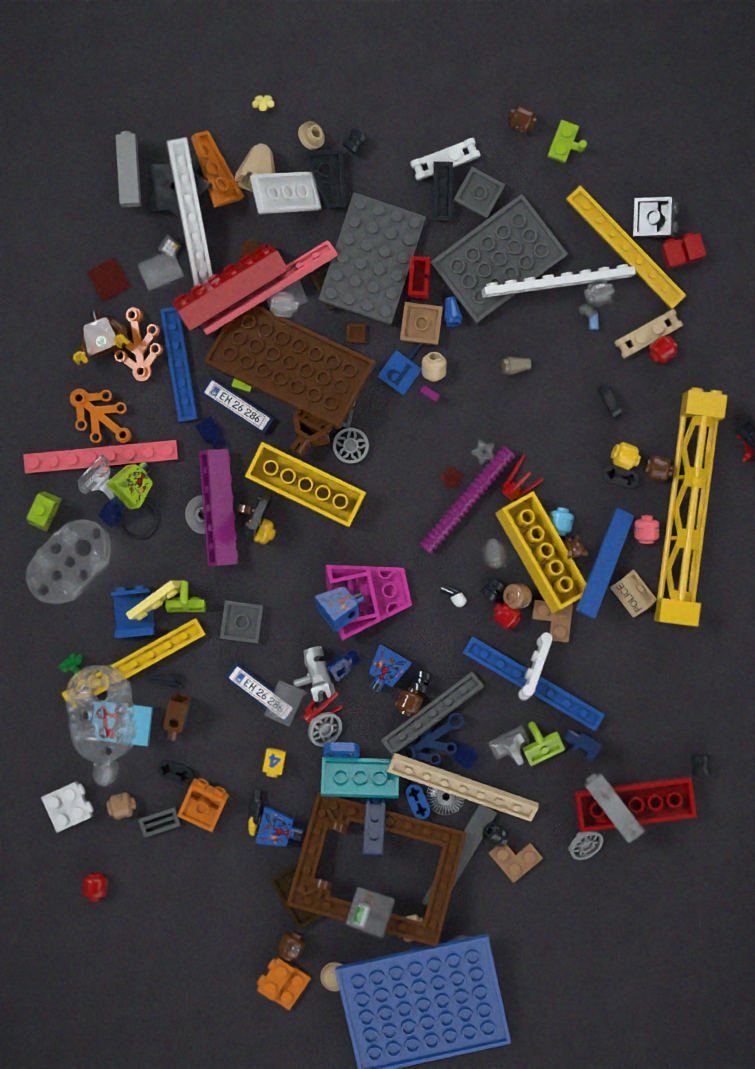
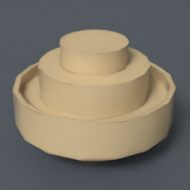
(311, 135)
(329, 976)

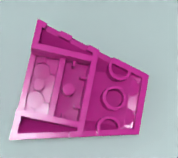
(383, 591)

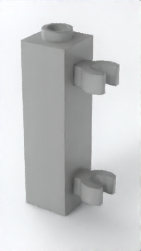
(128, 169)
(613, 807)

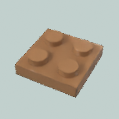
(421, 323)

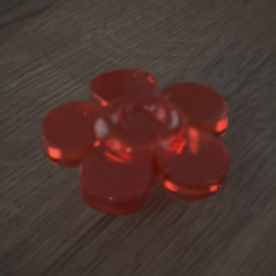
(451, 477)

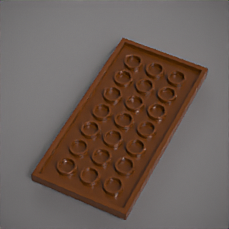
(291, 364)

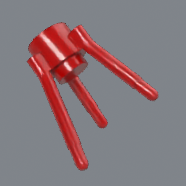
(512, 490)
(314, 712)

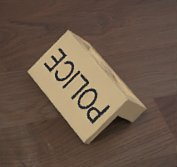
(633, 593)

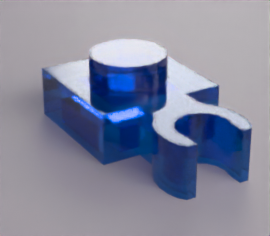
(209, 431)
(111, 512)
(341, 665)
(464, 755)

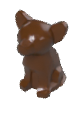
(574, 547)

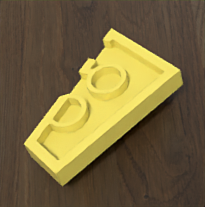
(155, 600)

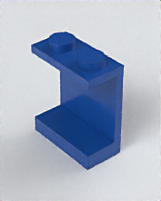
(124, 602)

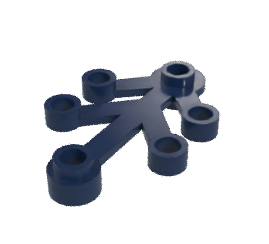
(428, 741)

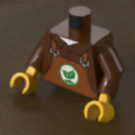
(101, 337)

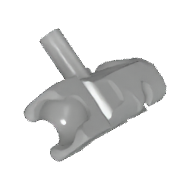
(317, 675)

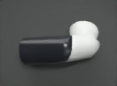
(456, 595)

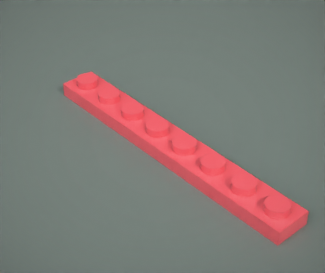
(296, 270)
(86, 457)

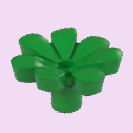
(71, 664)

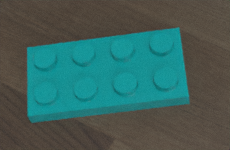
(358, 778)

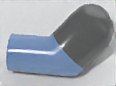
(592, 314)

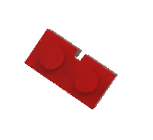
(683, 251)
(418, 277)

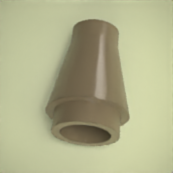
(513, 365)

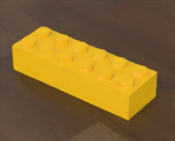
(305, 484)
(542, 552)

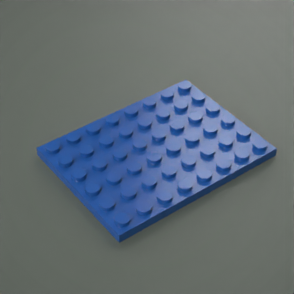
(423, 1004)

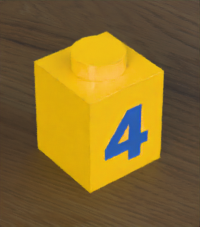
(274, 762)

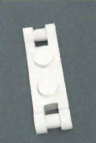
(452, 153)
(538, 659)

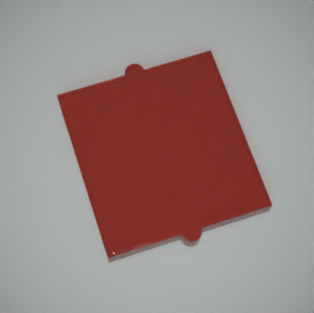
(108, 279)

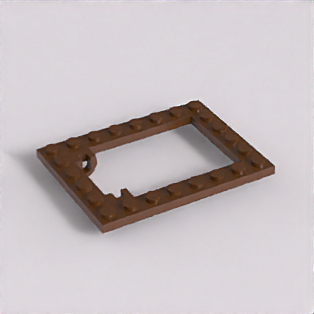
(335, 814)

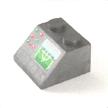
(369, 912)

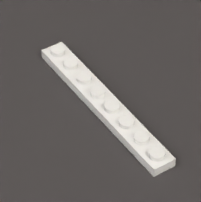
(189, 210)
(550, 281)

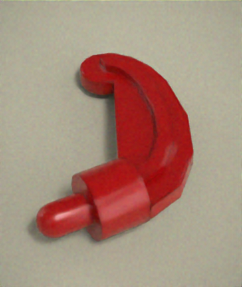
(747, 456)

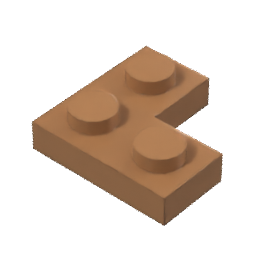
(559, 620)
(517, 864)

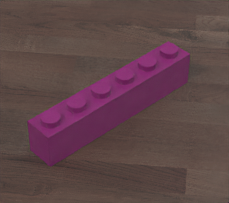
(218, 507)

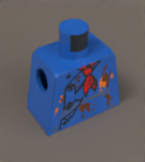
(338, 607)
(387, 668)
(276, 828)

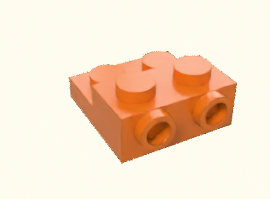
(203, 804)
(283, 982)

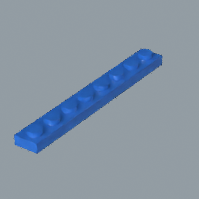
(544, 689)

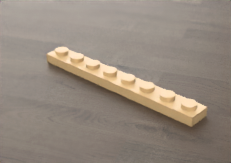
(462, 787)

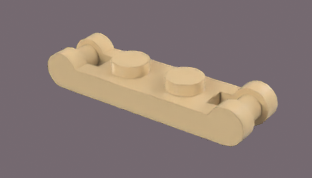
(648, 333)

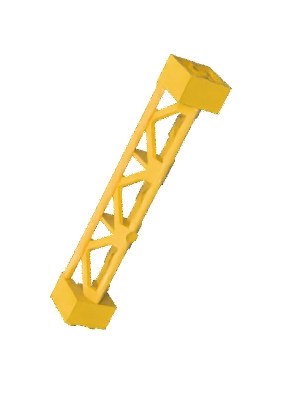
(706, 411)

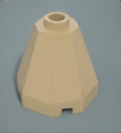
(256, 162)

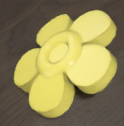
(263, 103)

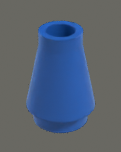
(452, 312)

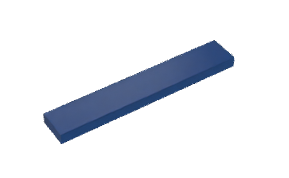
(178, 365)
(605, 563)

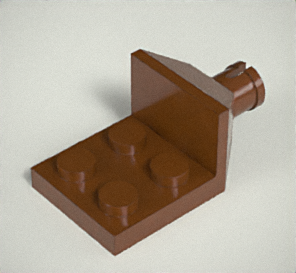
(309, 432)

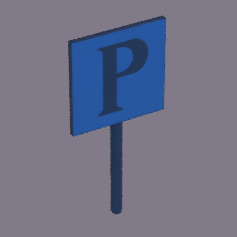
(400, 371)

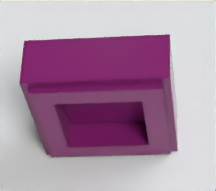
(430, 394)

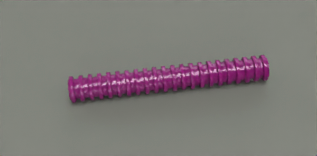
(468, 498)

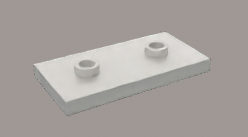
(285, 192)

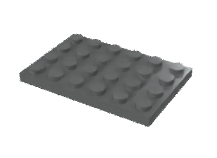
(501, 249)
(372, 258)

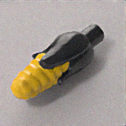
(255, 811)

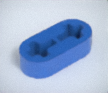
(341, 750)
(422, 799)

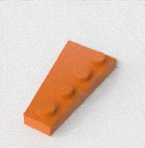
(215, 170)

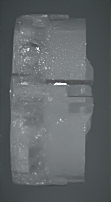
(46, 562)
(88, 734)

